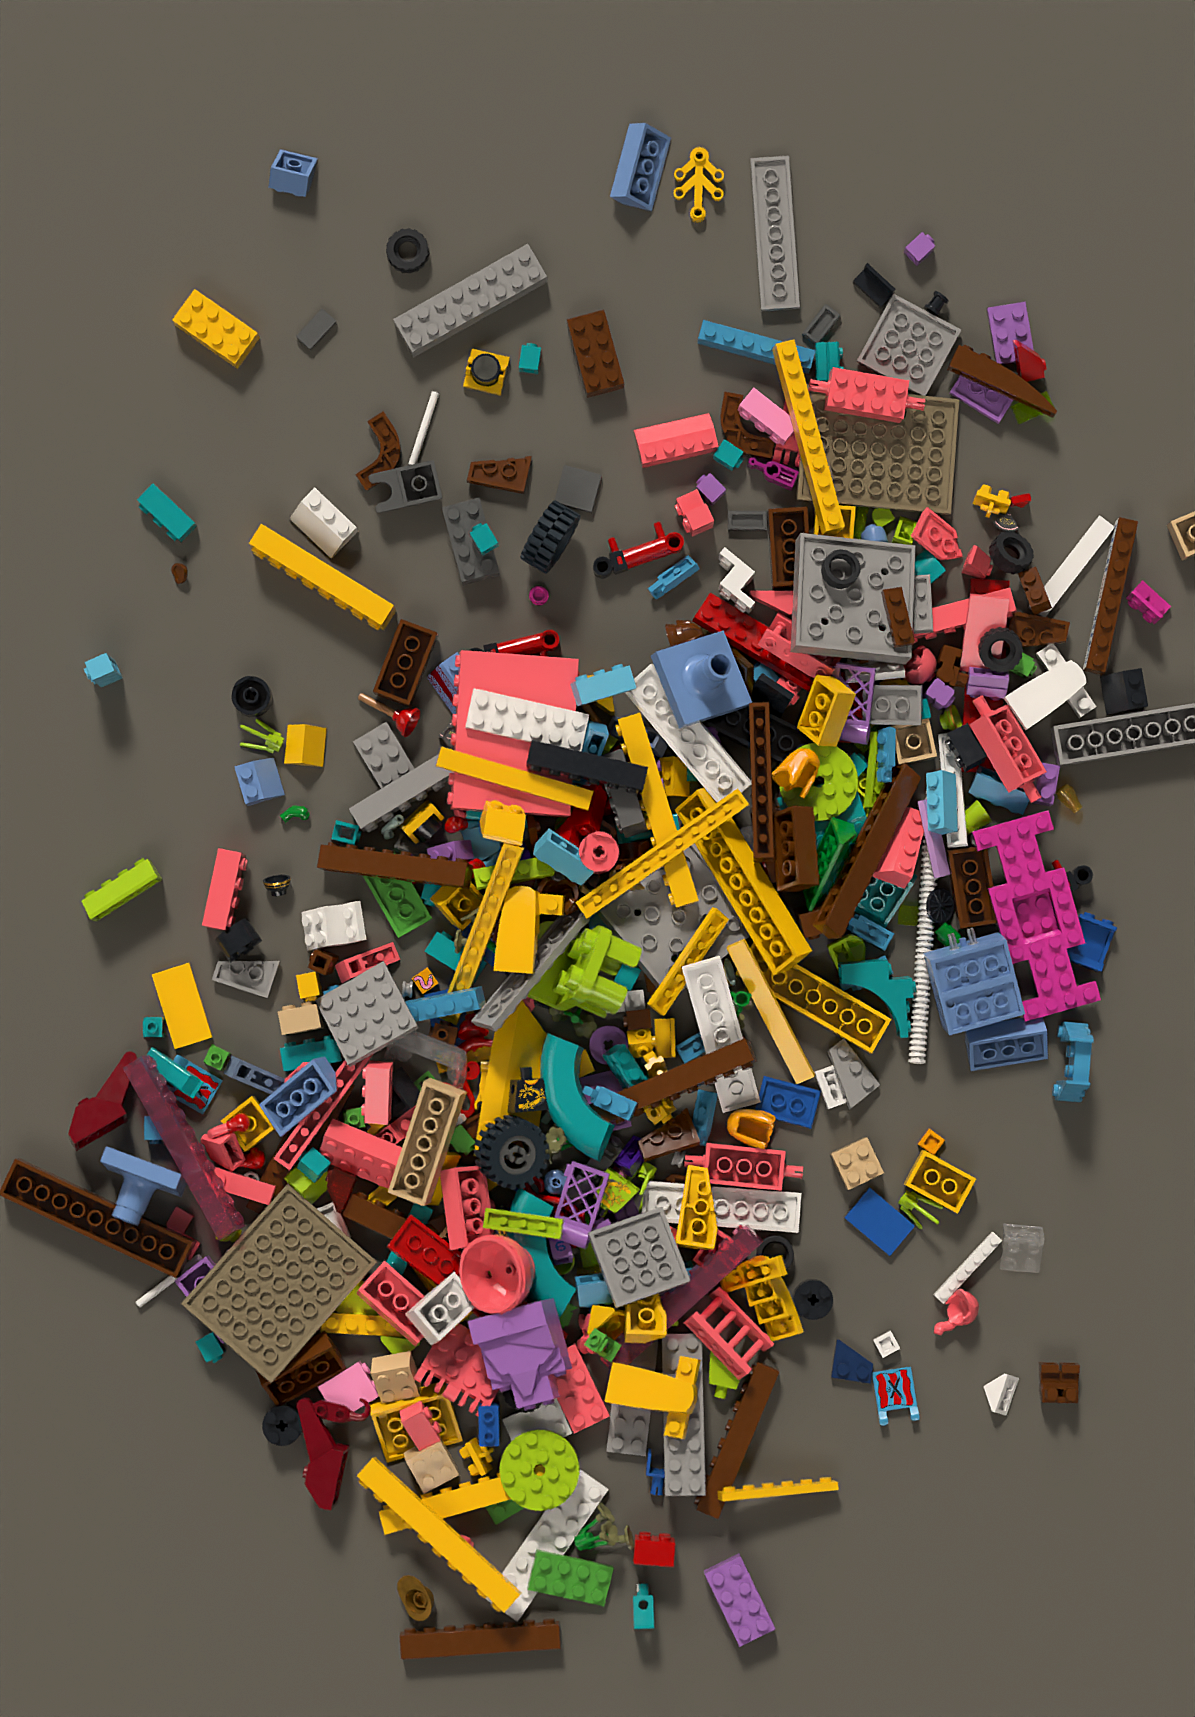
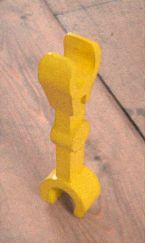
(484, 1068)

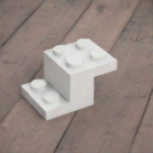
(736, 581)
(333, 925)

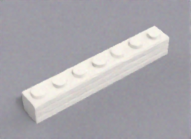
(967, 1267)

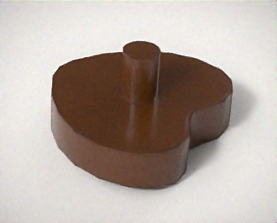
(180, 572)

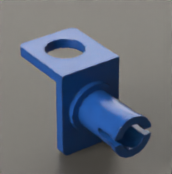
(657, 1476)

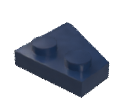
(850, 1364)

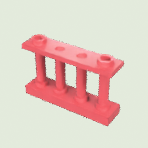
(781, 648)
(717, 1345)

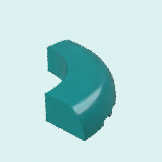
(566, 1101)
(547, 1280)

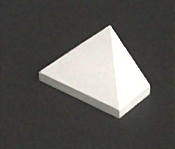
(1001, 1393)

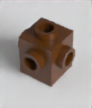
(451, 1032)

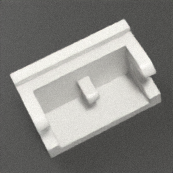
(830, 1087)

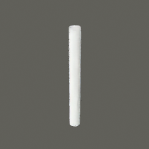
(424, 427)
(166, 1282)

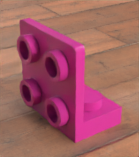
(1148, 603)

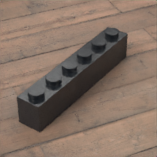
(586, 766)

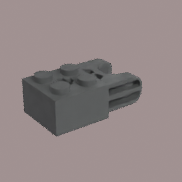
(402, 487)

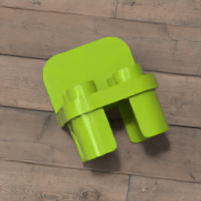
(575, 976)

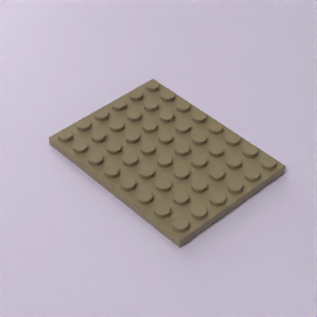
(887, 461)
(279, 1283)

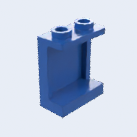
(1097, 941)
(489, 1424)

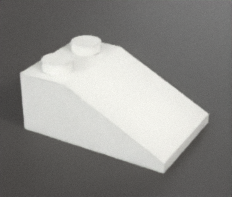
(440, 1309)
(546, 1417)

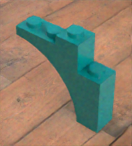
(892, 991)

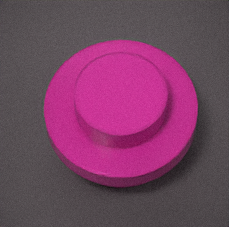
(538, 595)

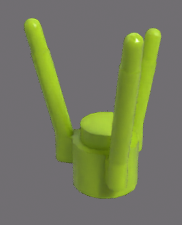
(273, 741)
(646, 1174)
(909, 1201)

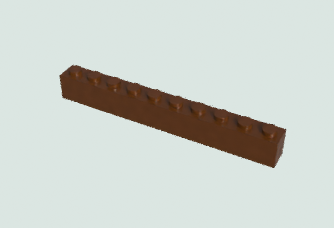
(867, 852)
(685, 1079)

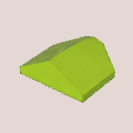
(847, 949)
(306, 1187)

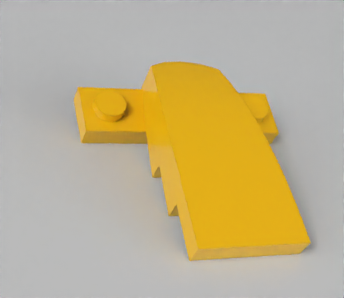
(520, 928)
(767, 1293)
(657, 1392)

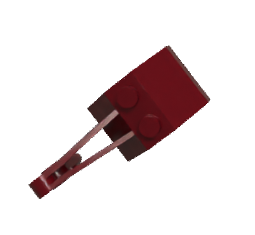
(103, 1112)
(327, 1459)

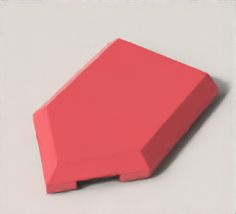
(936, 536)

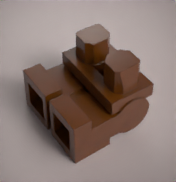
(946, 672)
(1058, 1382)

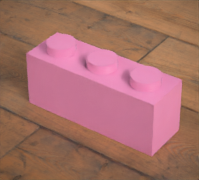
(766, 416)

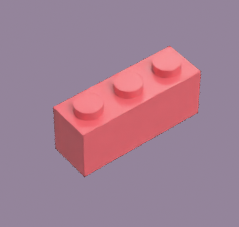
(377, 1092)

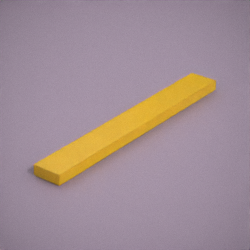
(514, 778)
(770, 1011)

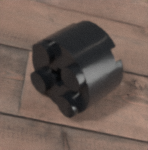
(241, 692)
(238, 940)
(822, 1293)
(276, 1434)

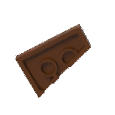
(502, 474)
(1038, 630)
(670, 1138)

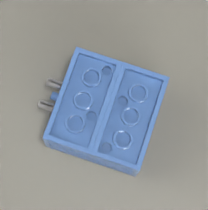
(973, 982)

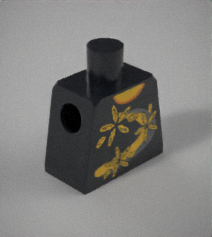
(527, 1093)

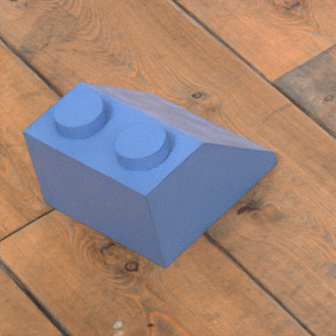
(292, 173)
(259, 781)

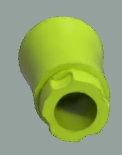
(976, 817)

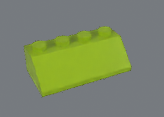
(121, 890)

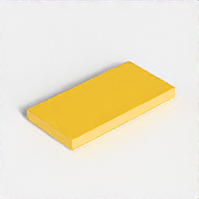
(182, 1005)

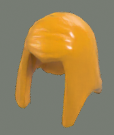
(797, 771)
(751, 1127)

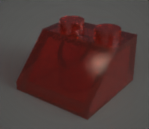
(340, 1187)

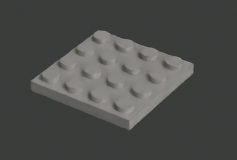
(909, 345)
(366, 1014)
(638, 1257)

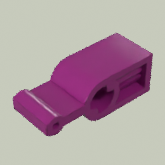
(784, 478)

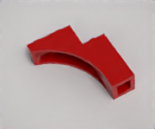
(582, 821)

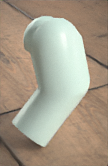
(391, 825)

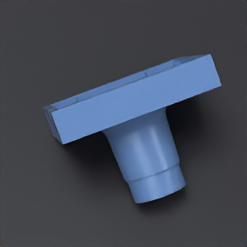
(701, 679)
(139, 1183)

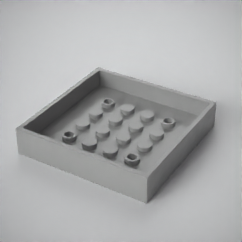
(851, 612)
(661, 927)

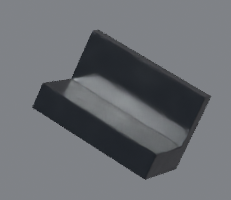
(874, 285)

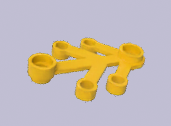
(698, 180)

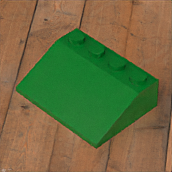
(831, 853)

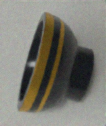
(277, 884)

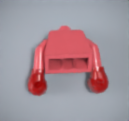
(224, 1147)

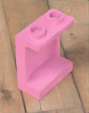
(350, 1386)

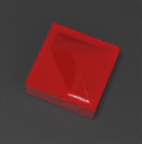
(1020, 500)

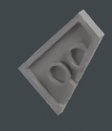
(249, 976)
(852, 1073)

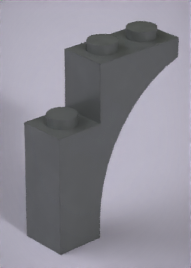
(612, 1150)

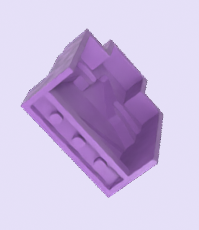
(523, 1351)

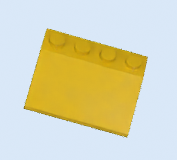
(392, 1433)

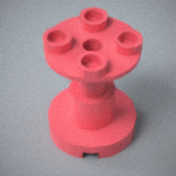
(599, 852)

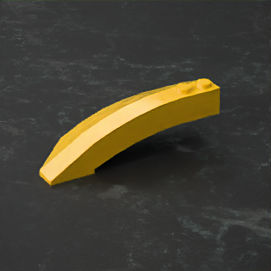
(513, 1046)

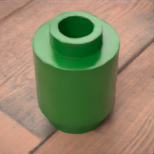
(942, 934)

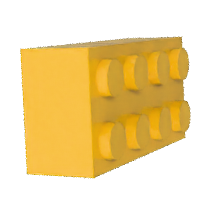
(216, 328)

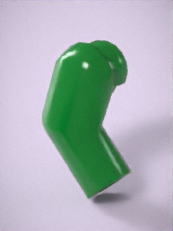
(297, 811)

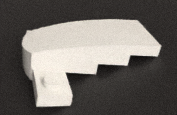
(1050, 690)

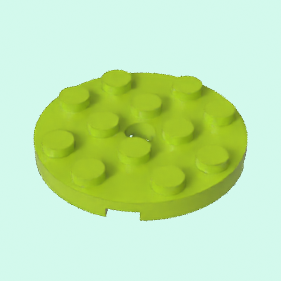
(838, 788)
(560, 1473)

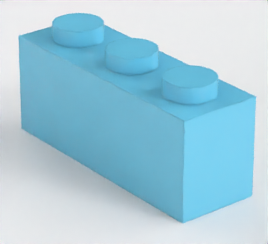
(102, 670)
(603, 684)
(941, 802)
(561, 857)

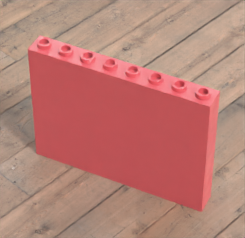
(517, 676)

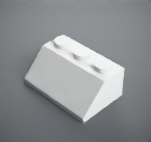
(323, 523)

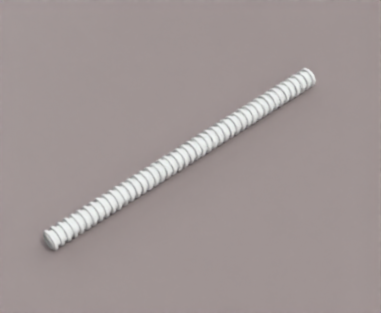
(922, 977)

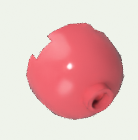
(920, 666)

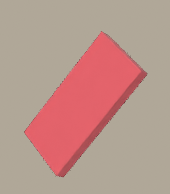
(982, 615)

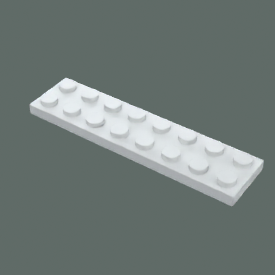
(692, 743)
(719, 1028)
(732, 1206)
(552, 1534)

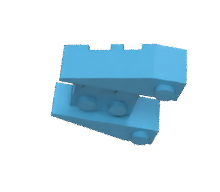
(1079, 1062)

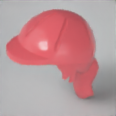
(961, 1311)

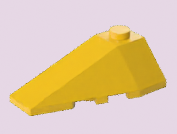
(697, 1216)
(645, 1320)

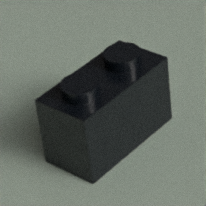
(965, 748)

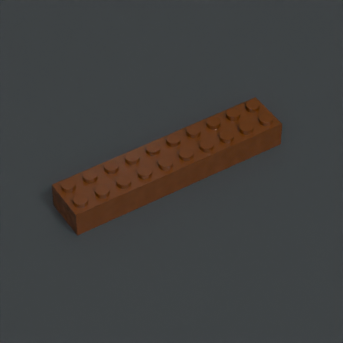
(93, 1217)

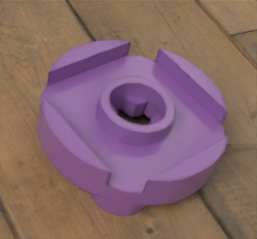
(600, 1035)

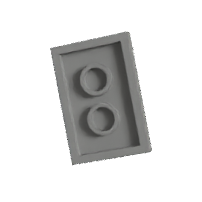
(895, 704)
(383, 755)

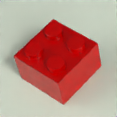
(654, 1549)

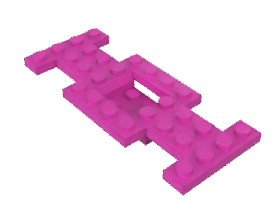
(1028, 918)

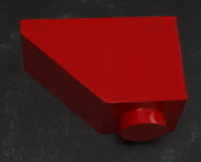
(1028, 362)

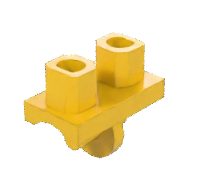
(990, 502)
(654, 1065)
(480, 1456)

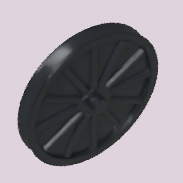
(940, 905)

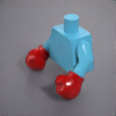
(484, 850)

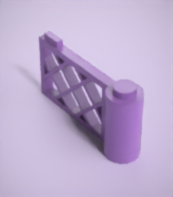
(855, 729)
(575, 1231)

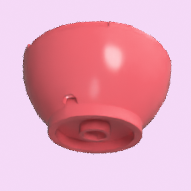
(506, 1287)

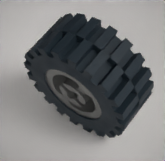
(550, 536)
(498, 1144)

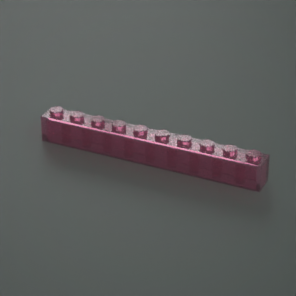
(184, 1147)
(702, 1280)

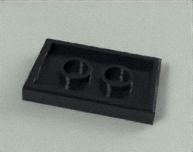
(770, 691)

